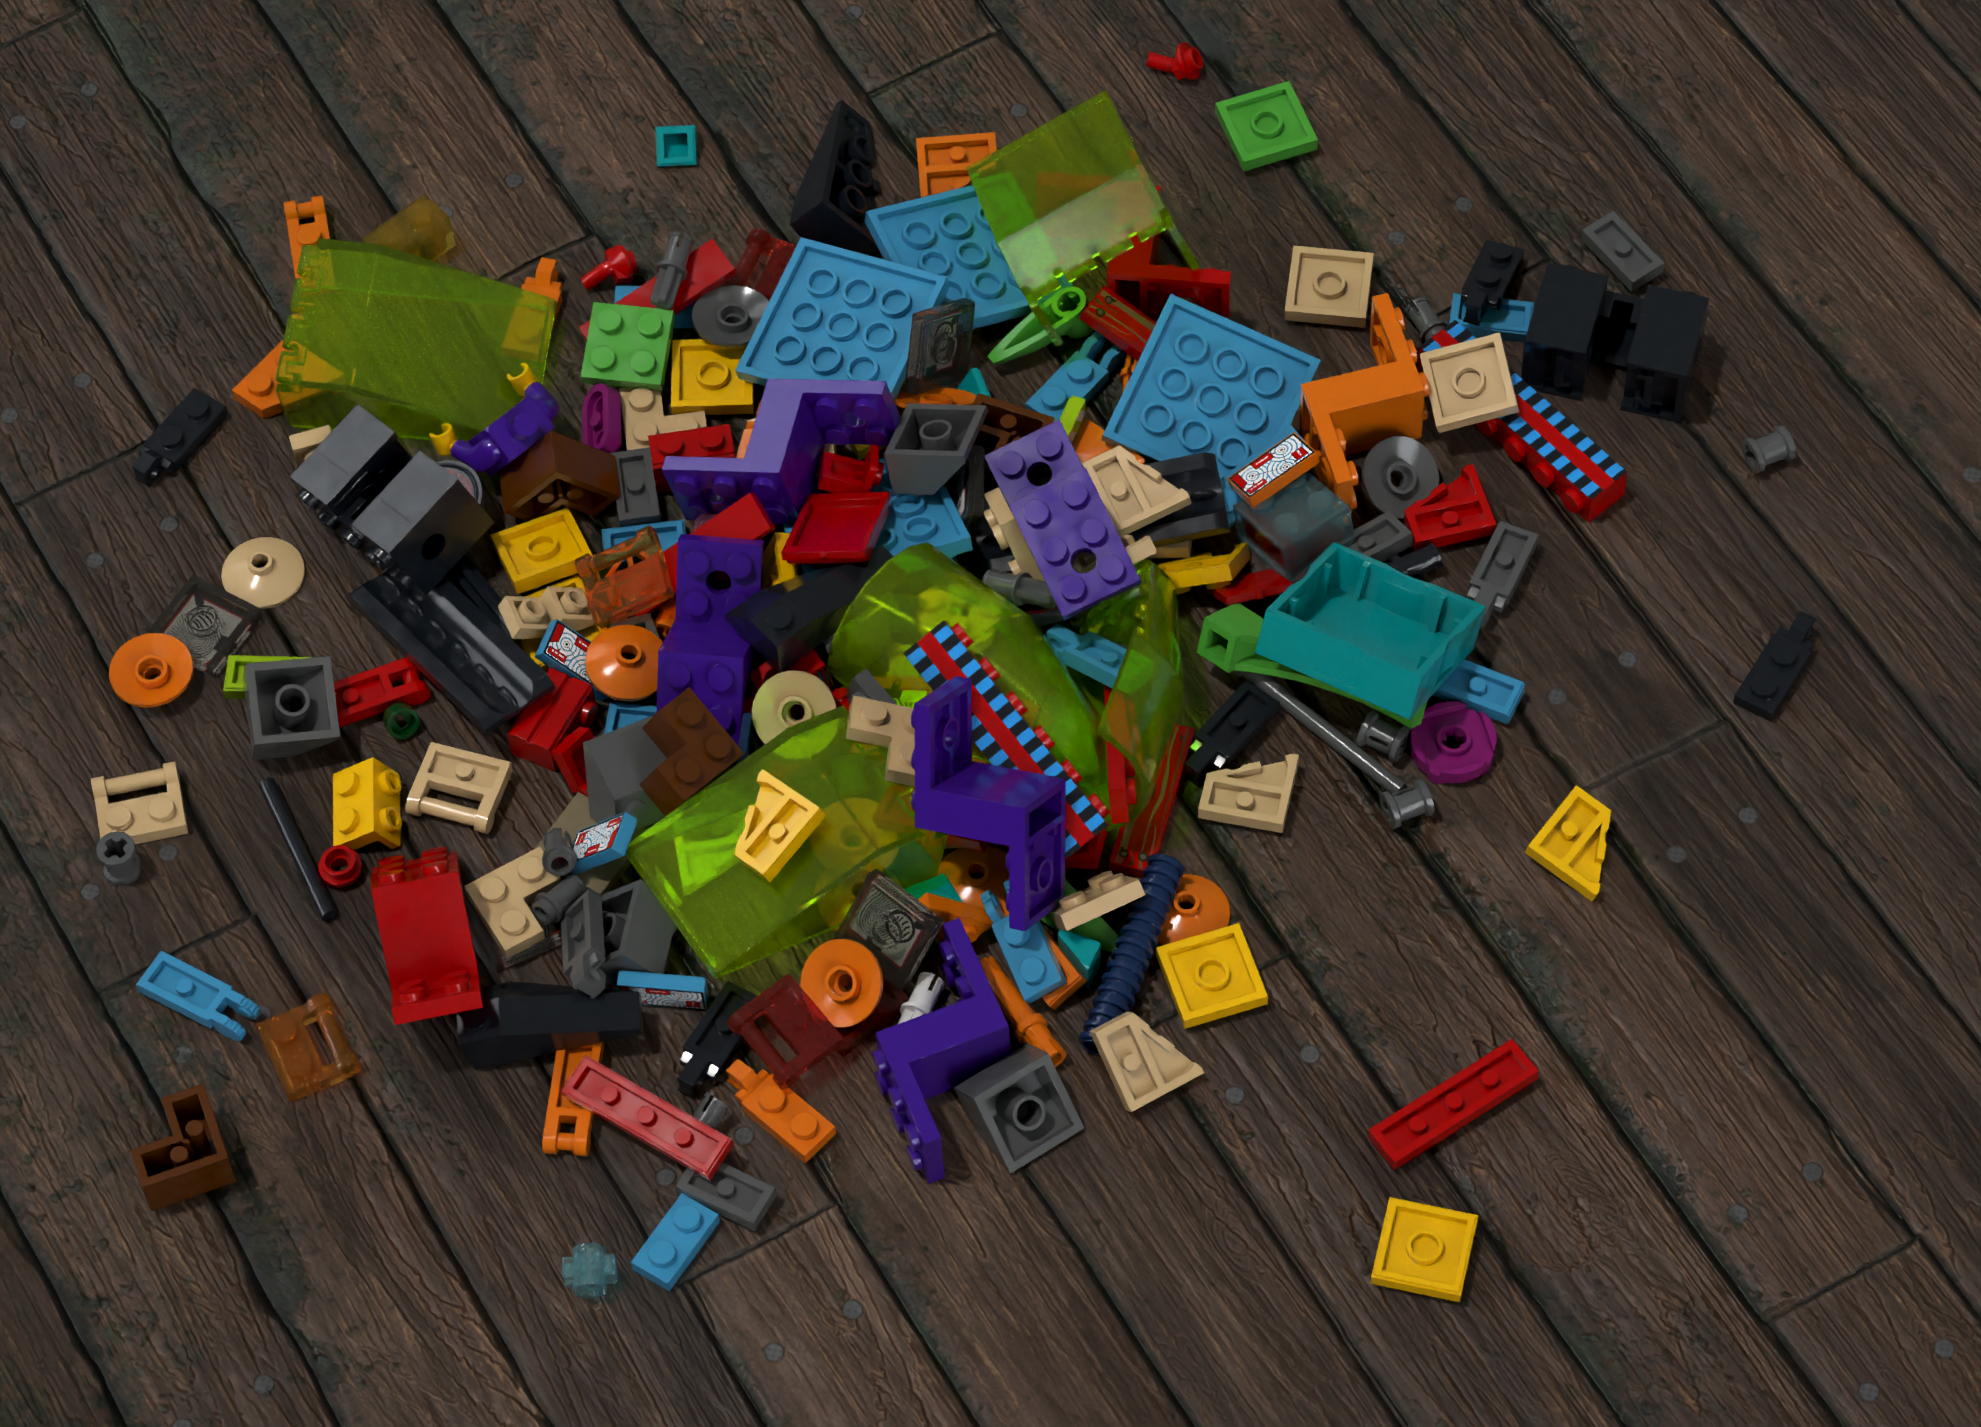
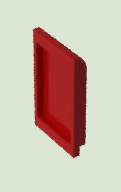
(837, 528)

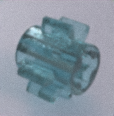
(589, 1270)

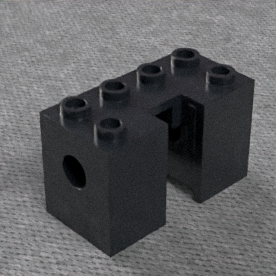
(1585, 324)
(390, 503)

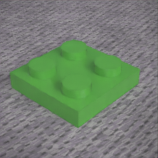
(1266, 126)
(628, 346)

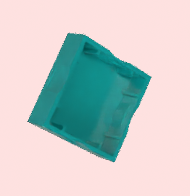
(1370, 630)

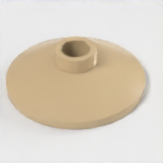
(266, 585)
(779, 693)

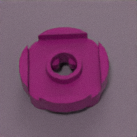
(1449, 764)

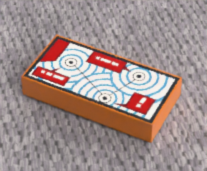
(1273, 470)

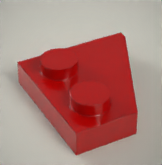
(1451, 513)

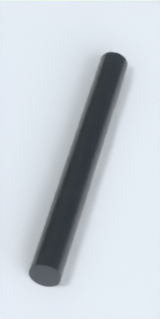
(298, 849)

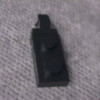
(1490, 279)
(179, 436)
(1777, 669)
(1230, 731)
(712, 1041)

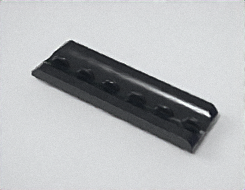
(1201, 519)
(455, 648)

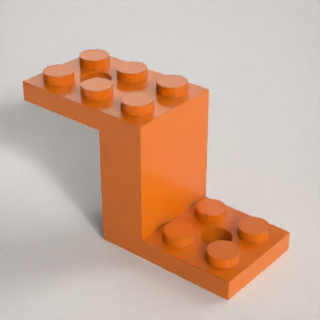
(1365, 405)

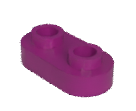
(602, 419)

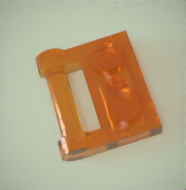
(631, 588)
(295, 1054)

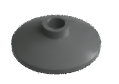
(728, 315)
(1412, 465)

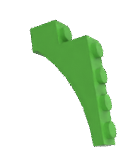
(1231, 641)

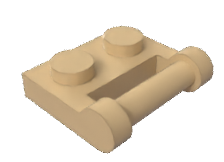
(462, 775)
(143, 817)

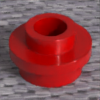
(339, 856)

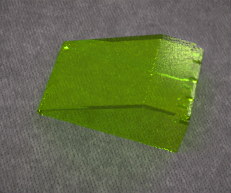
(1068, 197)
(405, 341)
(739, 916)

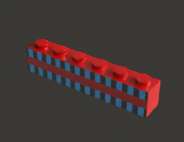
(1548, 443)
(1003, 730)

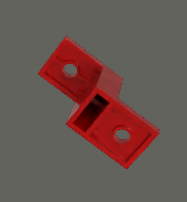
(1149, 285)
(426, 936)

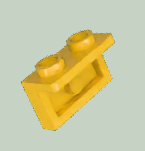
(366, 805)

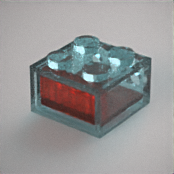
(1294, 525)

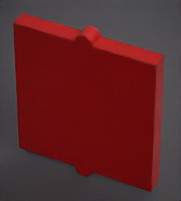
(1251, 586)

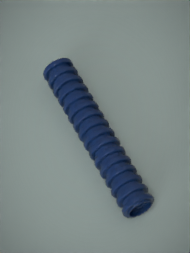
(1134, 945)

